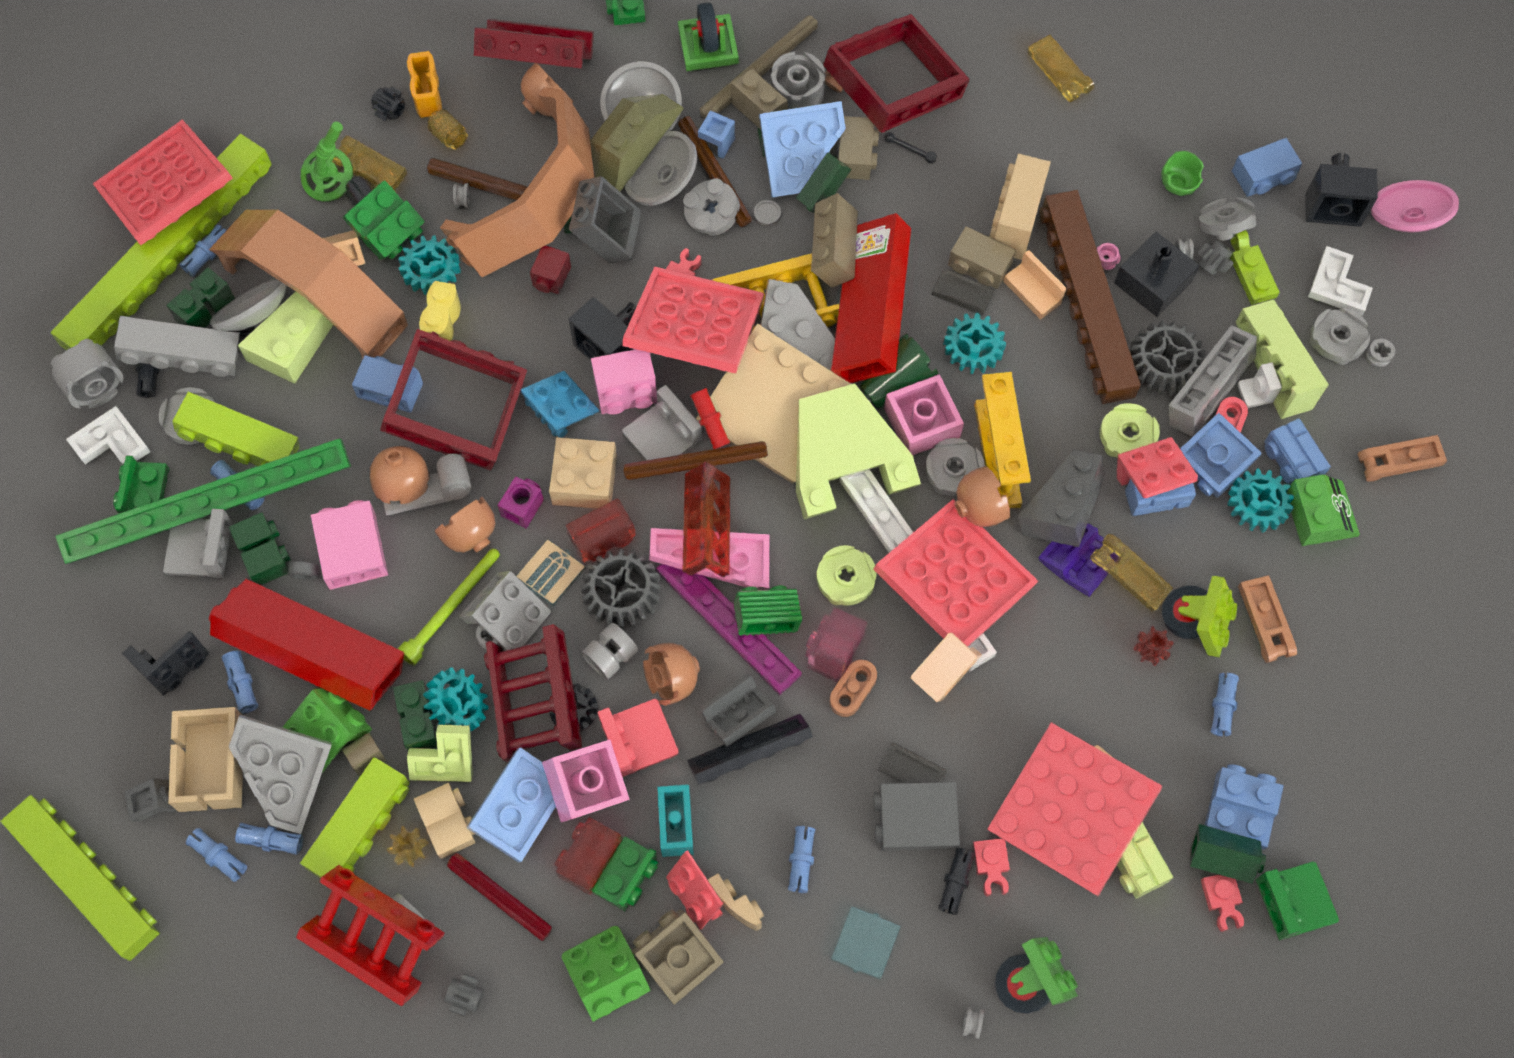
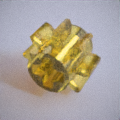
(407, 855)

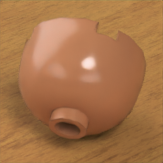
(532, 84)
(399, 475)
(980, 499)
(468, 528)
(670, 672)

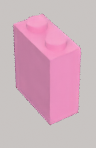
(349, 544)

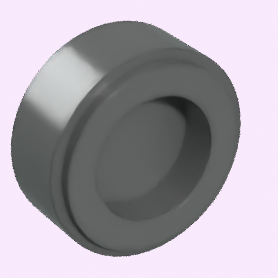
(303, 570)

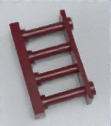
(533, 43)
(560, 703)

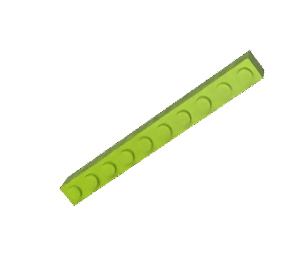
(149, 264)

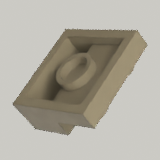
(676, 955)

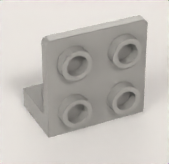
(664, 429)
(199, 547)
(506, 611)

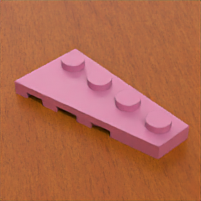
(747, 556)

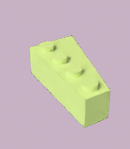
(287, 338)
(1279, 344)

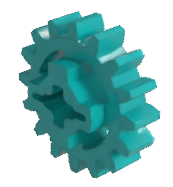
(426, 261)
(987, 339)
(1264, 487)
(457, 700)

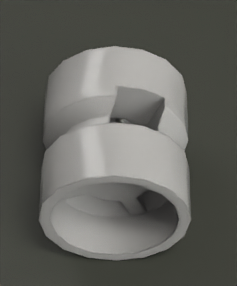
(602, 659)

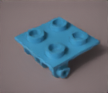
(558, 402)

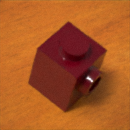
(550, 270)

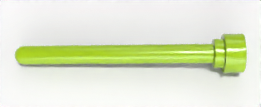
(414, 647)

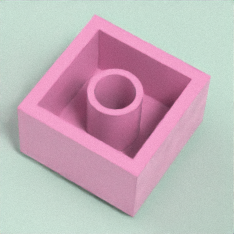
(624, 381)
(923, 414)
(585, 780)

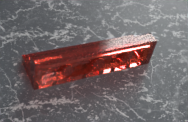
(699, 518)

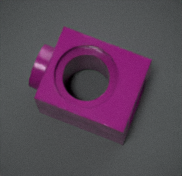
(521, 513)

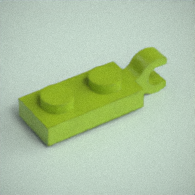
(1252, 270)

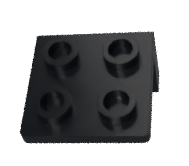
(171, 668)

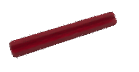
(499, 896)

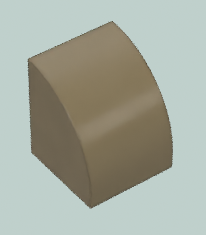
(362, 752)

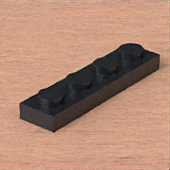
(750, 748)

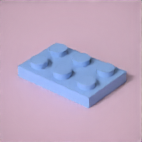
(515, 807)

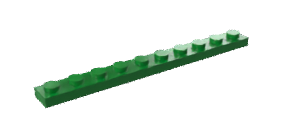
(200, 501)

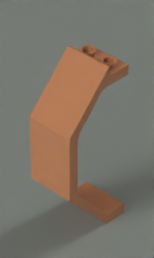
(543, 206)
(317, 273)

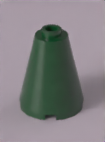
(910, 369)

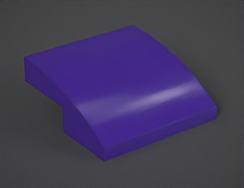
(1074, 563)

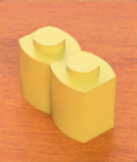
(441, 311)

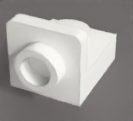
(1261, 388)

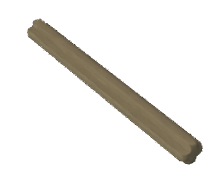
(763, 63)

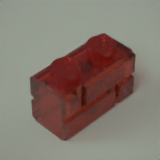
(601, 531)
(588, 854)

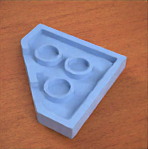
(798, 142)

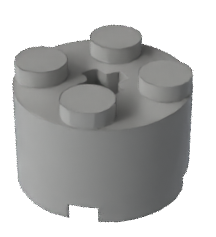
(799, 79)
(86, 374)

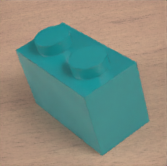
(675, 820)

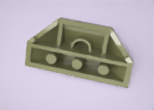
(631, 135)

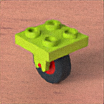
(1197, 613)

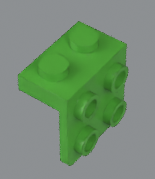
(328, 719)
(605, 972)

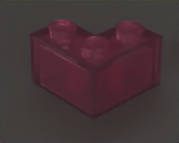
(835, 644)

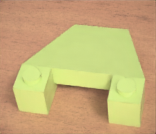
(843, 437)

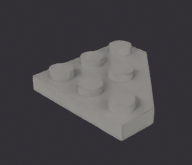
(795, 321)
(280, 769)

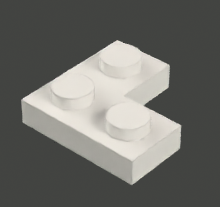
(1332, 285)
(107, 432)

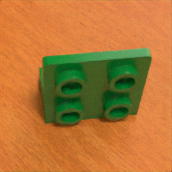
(1297, 900)

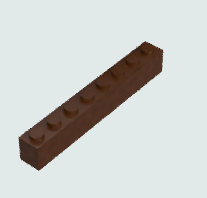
(1089, 297)

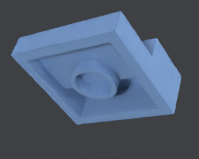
(1219, 455)
(1244, 803)

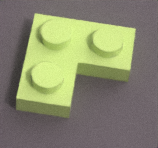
(448, 762)

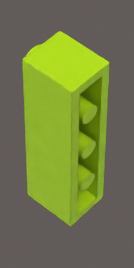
(231, 432)
(357, 819)

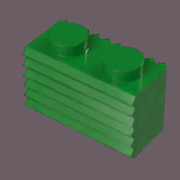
(767, 610)

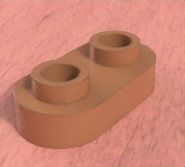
(852, 689)

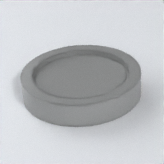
(767, 213)

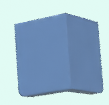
(718, 131)

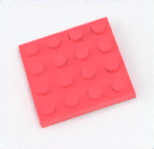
(162, 181)
(693, 320)
(955, 575)
(1075, 809)

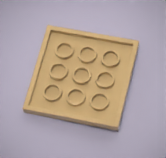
(764, 398)

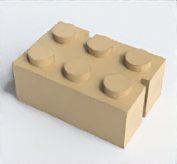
(1019, 203)
(207, 768)

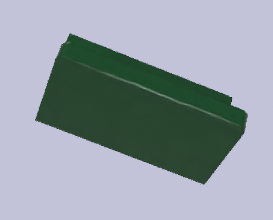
(824, 181)

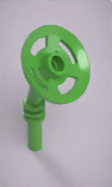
(325, 170)

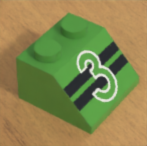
(1321, 510)

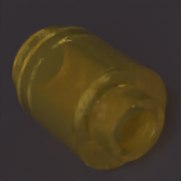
(447, 129)

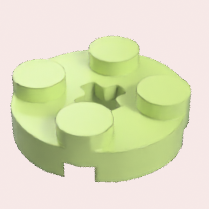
(1128, 416)
(839, 591)

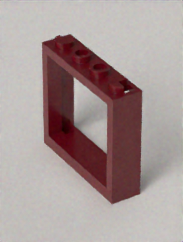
(885, 117)
(439, 440)

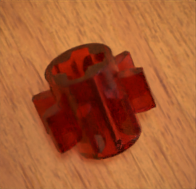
(1148, 651)

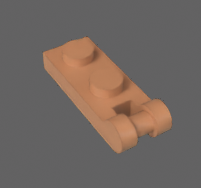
(1402, 457)
(1267, 618)

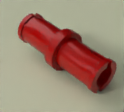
(710, 418)

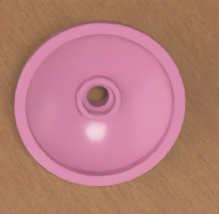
(1415, 206)

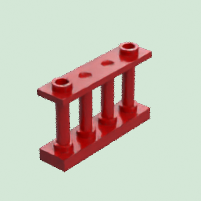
(355, 957)

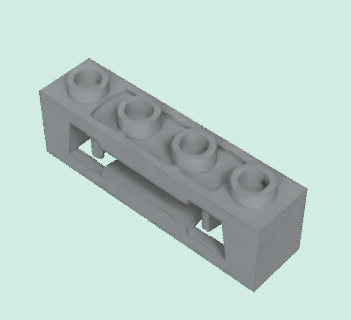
(1212, 381)

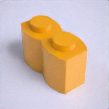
(424, 83)

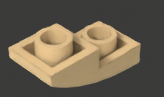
(742, 909)

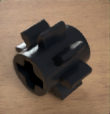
(388, 103)

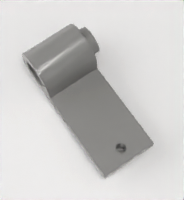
(448, 484)

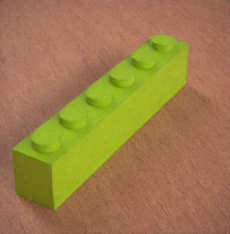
(80, 877)

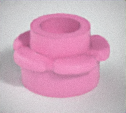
(1110, 251)

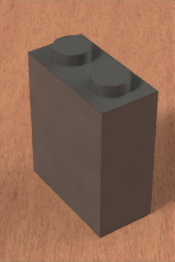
(917, 816)

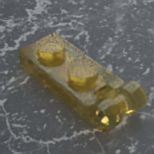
(1060, 68)
(371, 163)
(1132, 572)

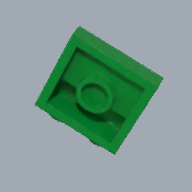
(384, 221)

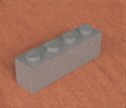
(177, 346)

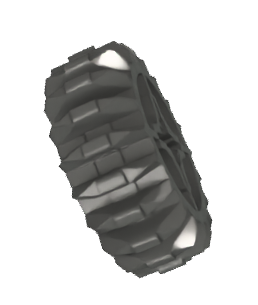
(1175, 346)
(599, 579)

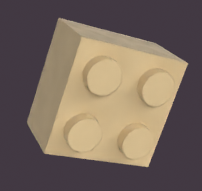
(582, 473)

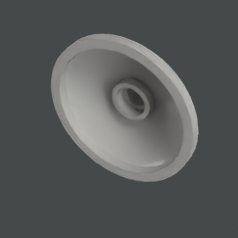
(636, 80)
(664, 170)
(250, 307)

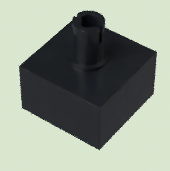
(1341, 193)
(1156, 274)
(598, 331)

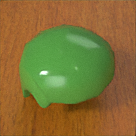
(1182, 173)

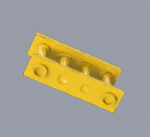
(785, 271)
(1002, 435)

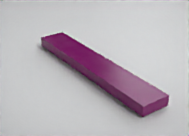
(720, 615)

